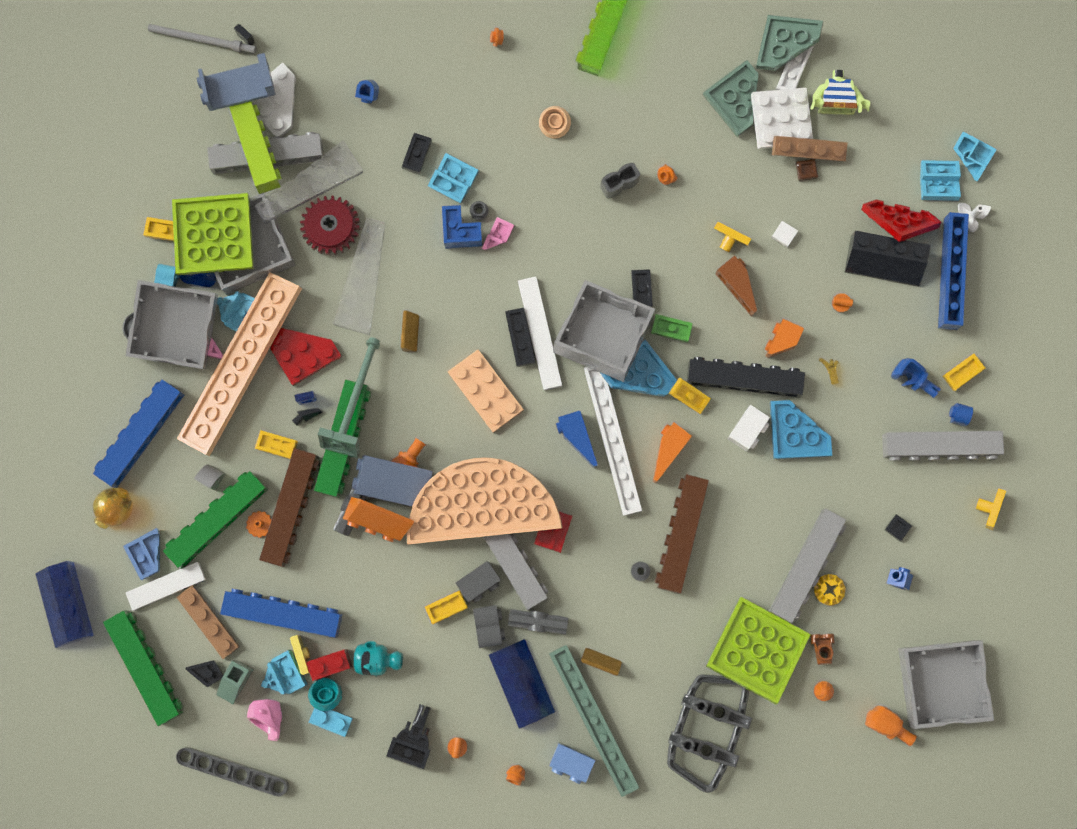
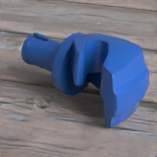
(916, 376)

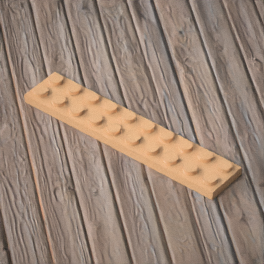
(239, 364)

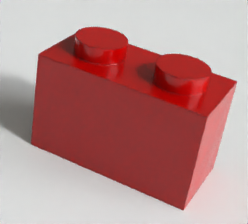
(329, 664)

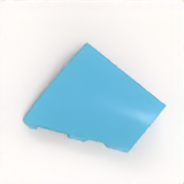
(974, 154)

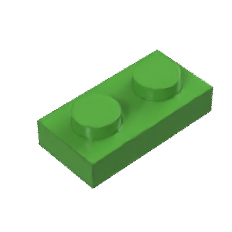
(671, 328)

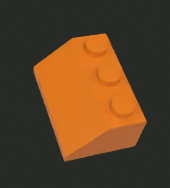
(376, 520)

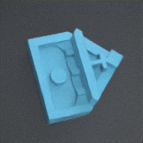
(234, 308)
(284, 674)

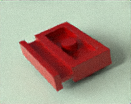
(554, 538)

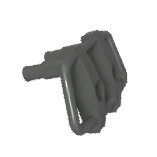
(694, 745)

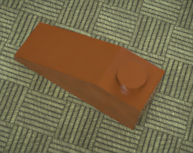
(736, 279)

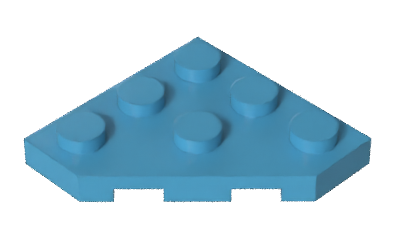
(645, 375)
(796, 434)

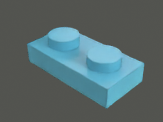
(331, 721)

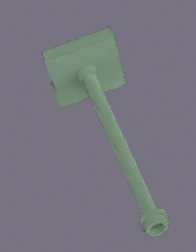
(340, 441)

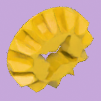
(831, 580)

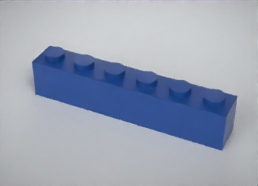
(953, 271)
(138, 434)
(281, 614)

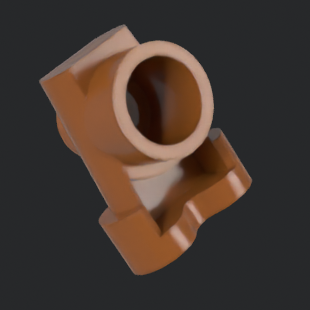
(823, 643)

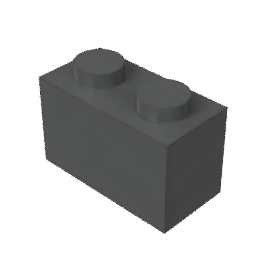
(478, 582)

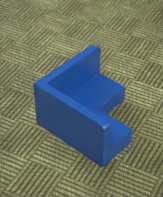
(457, 233)

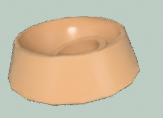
(554, 116)

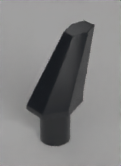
(306, 415)

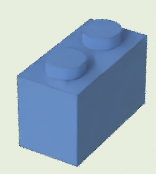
(571, 763)

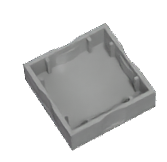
(269, 253)
(172, 324)
(604, 331)
(945, 684)

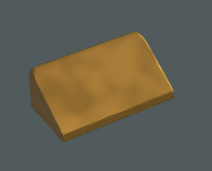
(410, 329)
(601, 661)

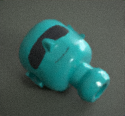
(374, 659)

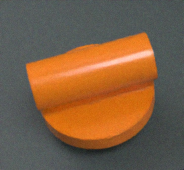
(666, 175)
(842, 302)
(457, 747)

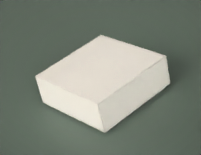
(784, 234)

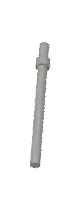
(235, 45)

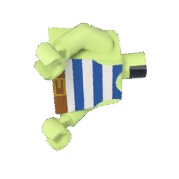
(839, 96)

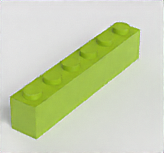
(256, 147)

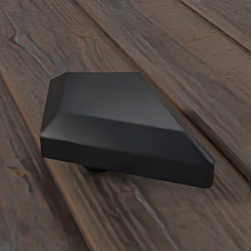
(206, 672)

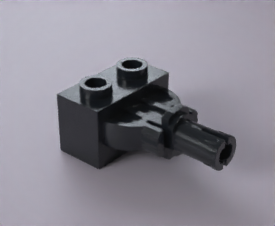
(410, 745)

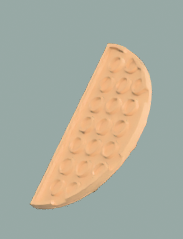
(481, 500)

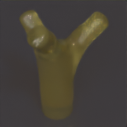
(831, 368)

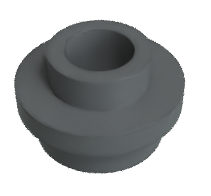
(479, 204)
(635, 575)

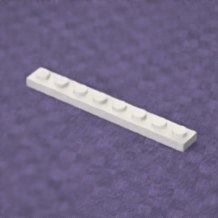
(613, 442)

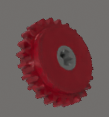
(317, 222)

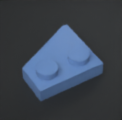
(145, 554)

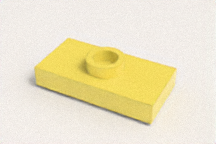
(301, 653)

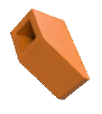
(785, 338)

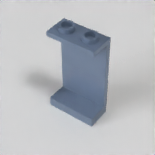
(236, 85)
(389, 480)

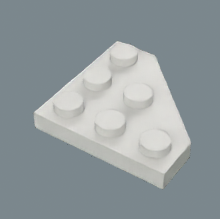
(277, 110)

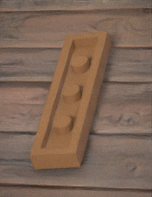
(809, 148)
(208, 622)

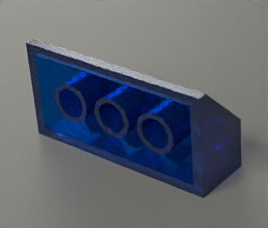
(64, 603)
(522, 683)

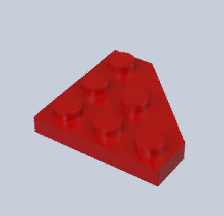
(900, 220)
(302, 354)

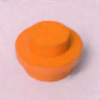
(496, 37)

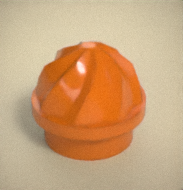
(823, 691)
(515, 775)

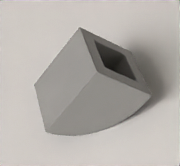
(209, 476)

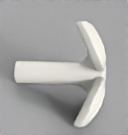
(979, 212)

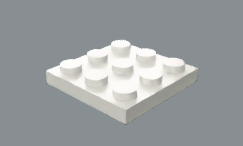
(781, 114)

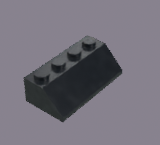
(887, 258)

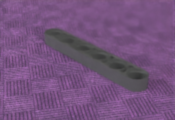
(231, 775)

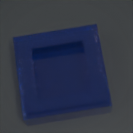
(306, 397)

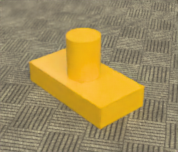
(730, 236)
(992, 508)

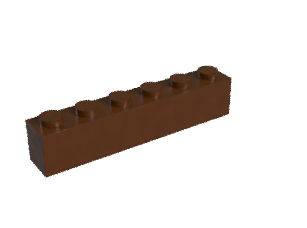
(289, 508)
(682, 534)

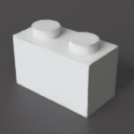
(748, 428)

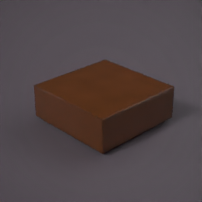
(806, 170)

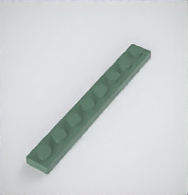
(594, 721)

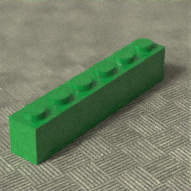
(335, 464)
(215, 520)
(143, 667)

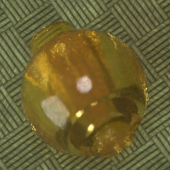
(112, 507)

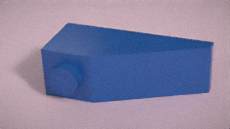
(575, 433)

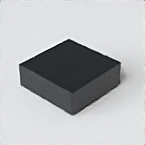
(244, 34)
(898, 527)

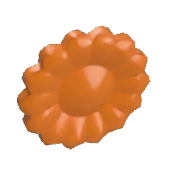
(258, 524)

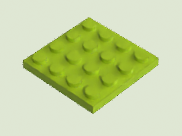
(212, 234)
(758, 650)

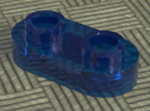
(200, 279)

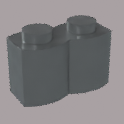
(615, 182)
(488, 626)

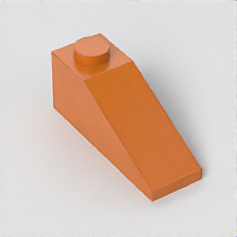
(671, 444)

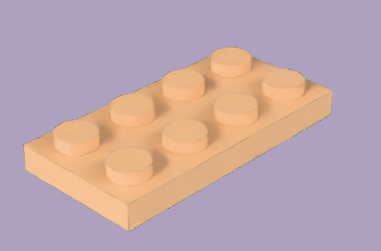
(485, 391)

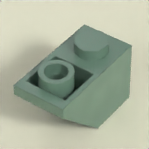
(233, 681)

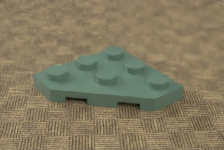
(786, 39)
(733, 97)

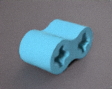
(166, 275)

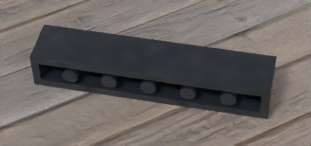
(745, 378)

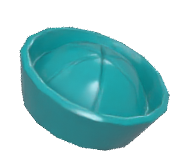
(325, 694)

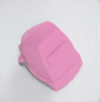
(267, 716)

